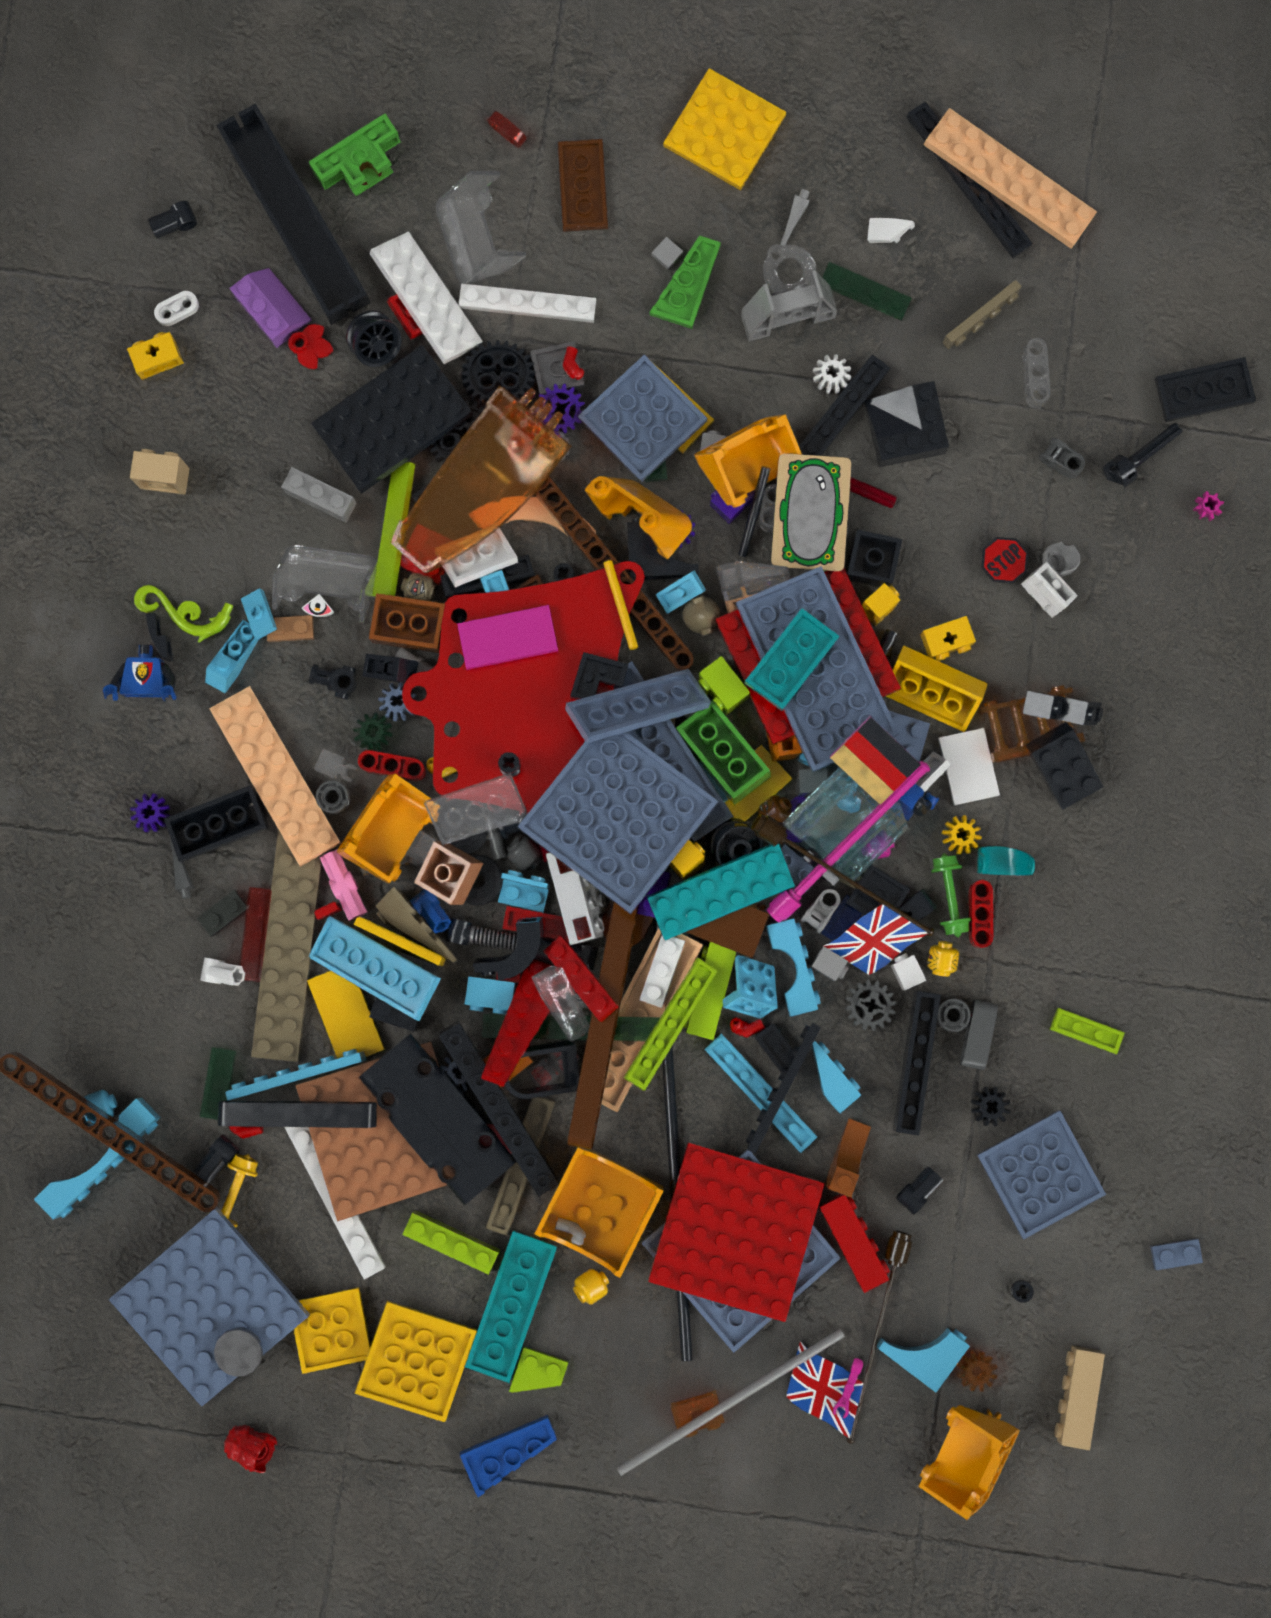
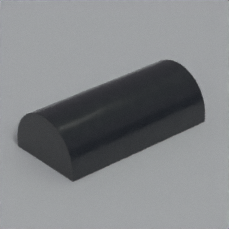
(216, 823)

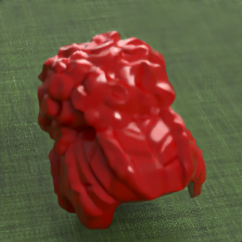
(250, 1448)

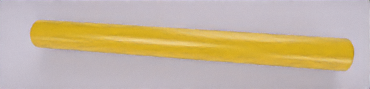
(620, 604)

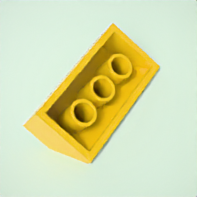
(936, 689)

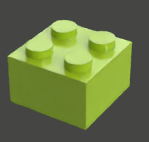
(723, 686)

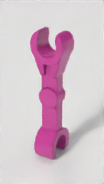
(849, 1387)

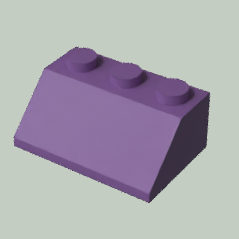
(270, 305)

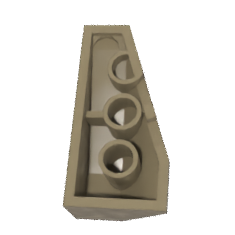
(401, 914)

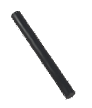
(754, 511)

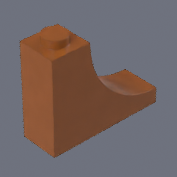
(846, 1161)

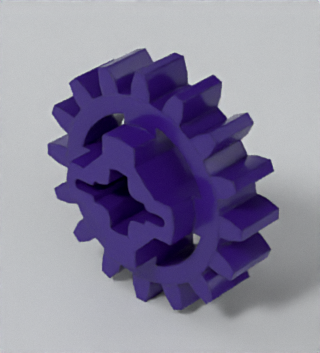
(573, 399)

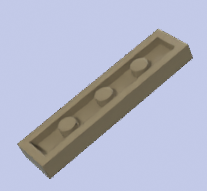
(975, 321)

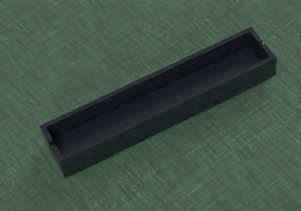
(293, 214)

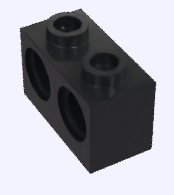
(389, 668)

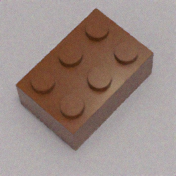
(406, 623)

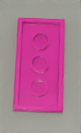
(507, 637)

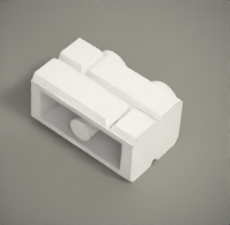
(1049, 589)

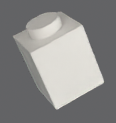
(907, 971)

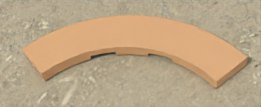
(535, 511)

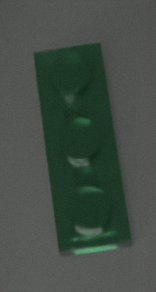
(217, 1081)

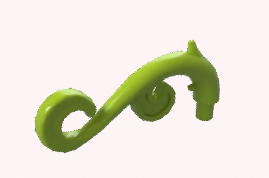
(178, 616)

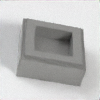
(667, 253)

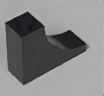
(644, 553)

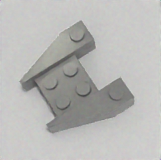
(783, 308)

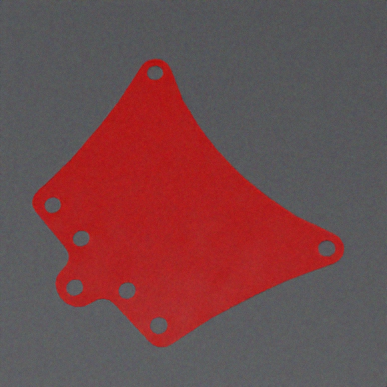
(520, 701)

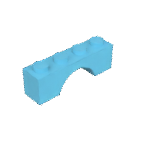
(785, 937)

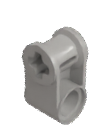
(821, 911)

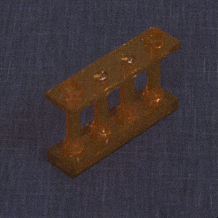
(1002, 752)

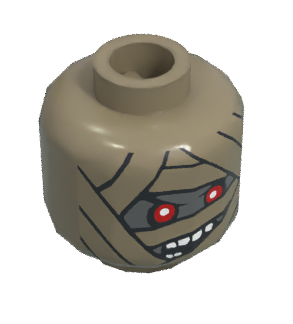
(419, 587)

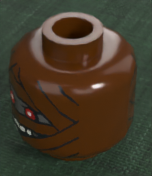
(776, 807)

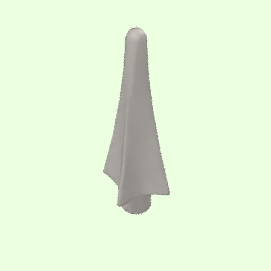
(799, 206)

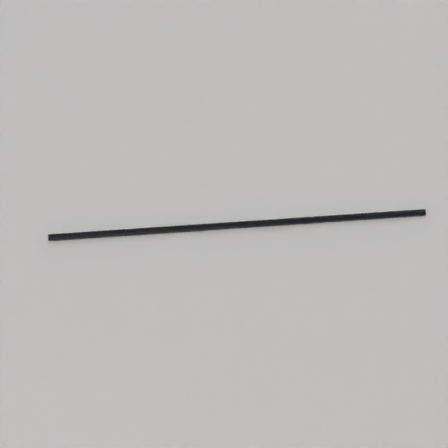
(674, 1169)

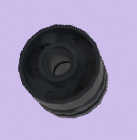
(732, 841)

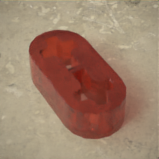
(507, 129)

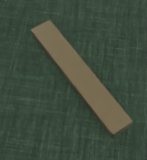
(514, 1178)

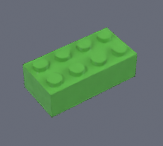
(724, 752)

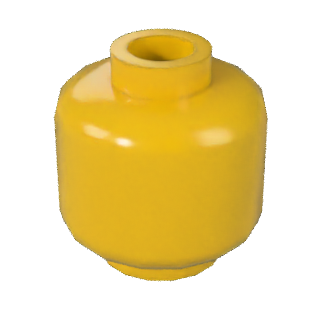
(591, 1286)

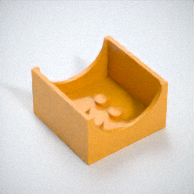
(606, 1203)

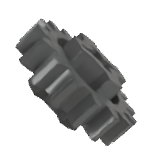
(867, 1016)

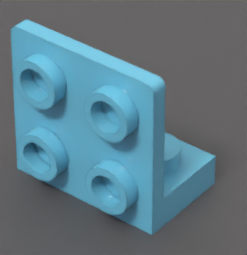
(524, 892)
(755, 988)

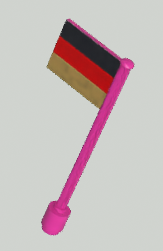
(883, 772)

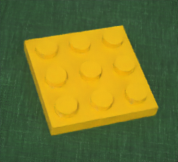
(333, 1331)

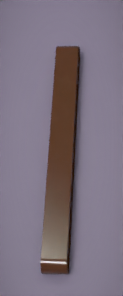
(592, 542)
(602, 1034)
(98, 1131)

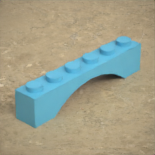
(62, 1194)

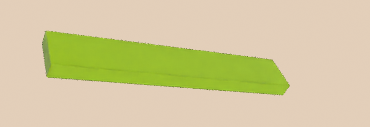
(396, 509)
(670, 1024)

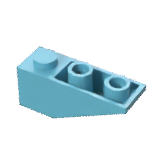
(231, 658)
(833, 1082)

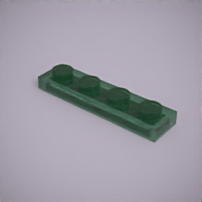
(866, 291)

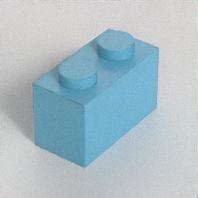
(489, 994)

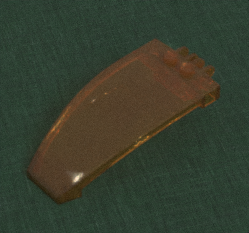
(483, 480)

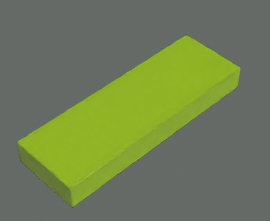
(1087, 1031)

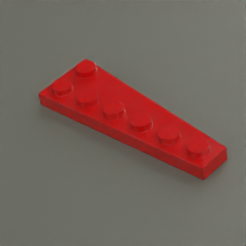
(518, 1028)

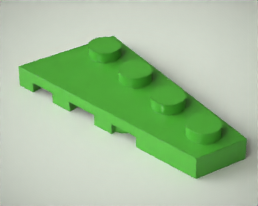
(685, 292)

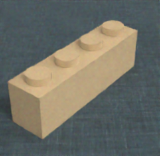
(1080, 1397)

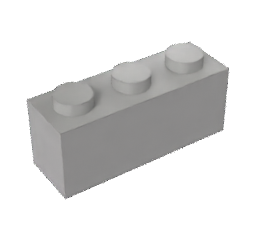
(319, 495)

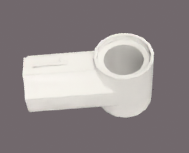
(220, 972)

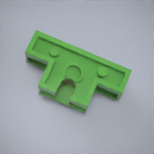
(358, 157)

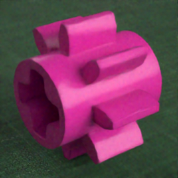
(1211, 500)

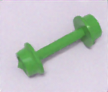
(946, 865)

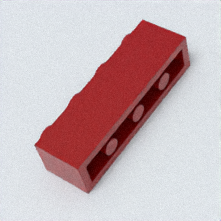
(854, 1243)

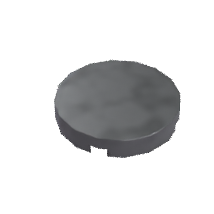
(238, 1352)

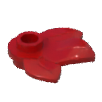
(313, 347)

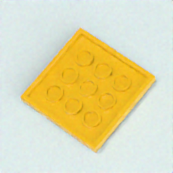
(724, 129)
(415, 1361)

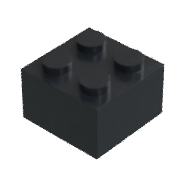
(873, 558)

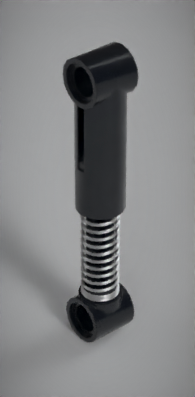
(465, 933)

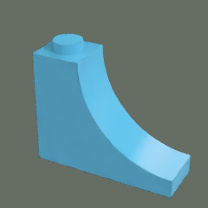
(931, 1361)

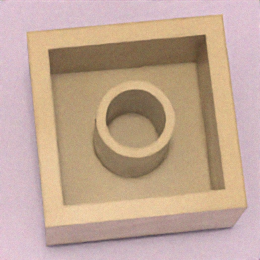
(159, 472)

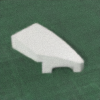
(887, 229)

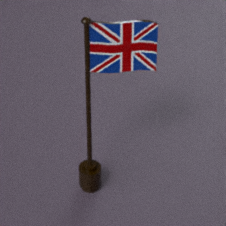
(876, 934)
(820, 1382)

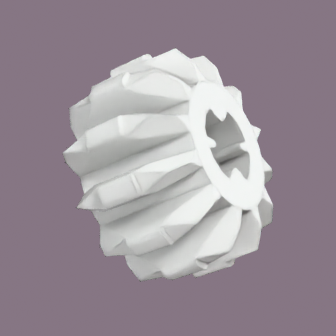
(836, 368)

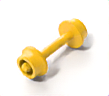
(244, 1166)

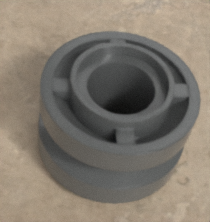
(322, 797)
(963, 1015)

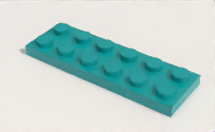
(720, 891)
(511, 1306)

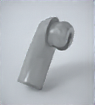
(572, 1228)

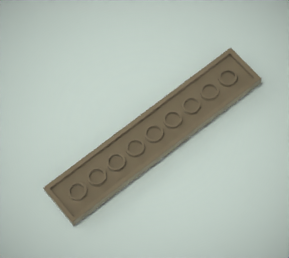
(286, 956)

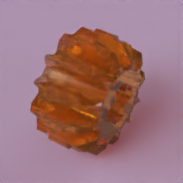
(984, 1364)

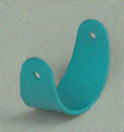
(1004, 861)

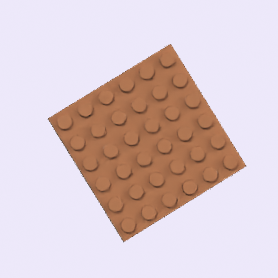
(366, 1164)

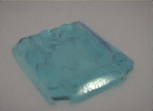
(834, 812)

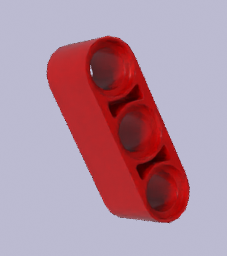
(382, 759)
(985, 903)

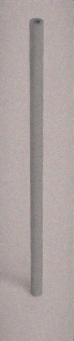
(729, 1402)

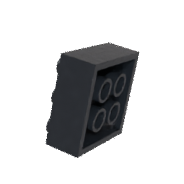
(907, 424)

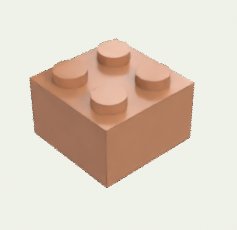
(448, 873)

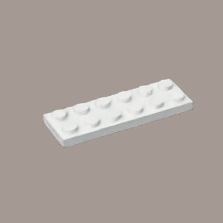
(426, 297)

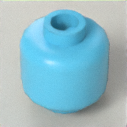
(103, 1101)

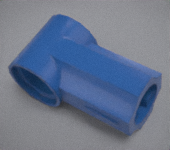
(428, 907)

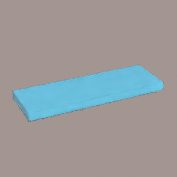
(374, 968)

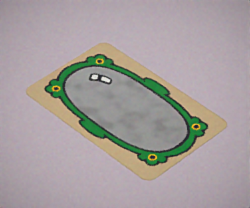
(811, 512)

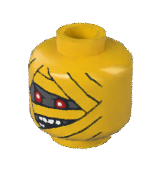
(943, 959)

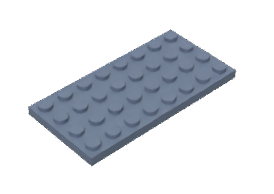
(841, 687)

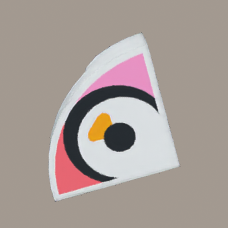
(318, 607)

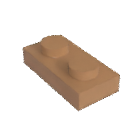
(292, 629)

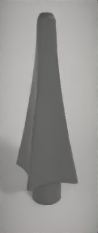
(182, 880)

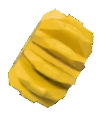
(964, 827)

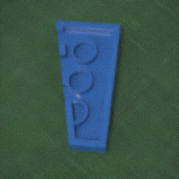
(505, 1453)

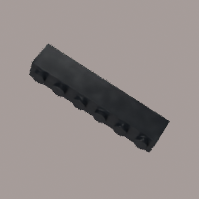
(916, 1063)

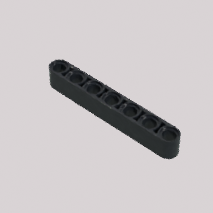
(297, 1114)

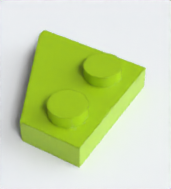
(538, 1371)

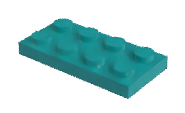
(791, 659)

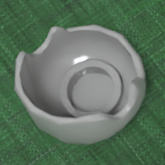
(1062, 558)

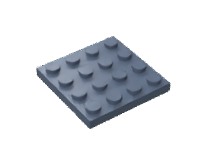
(642, 418)
(1041, 1174)

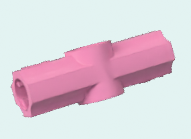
(343, 885)

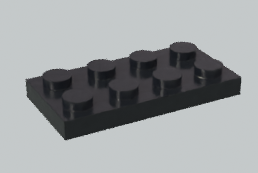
(1205, 389)

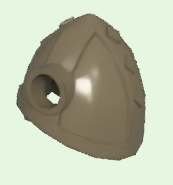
(701, 614)

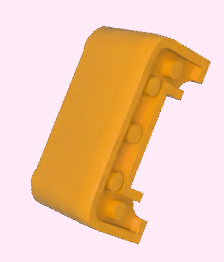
(737, 459)
(659, 519)
(386, 828)
(969, 1460)

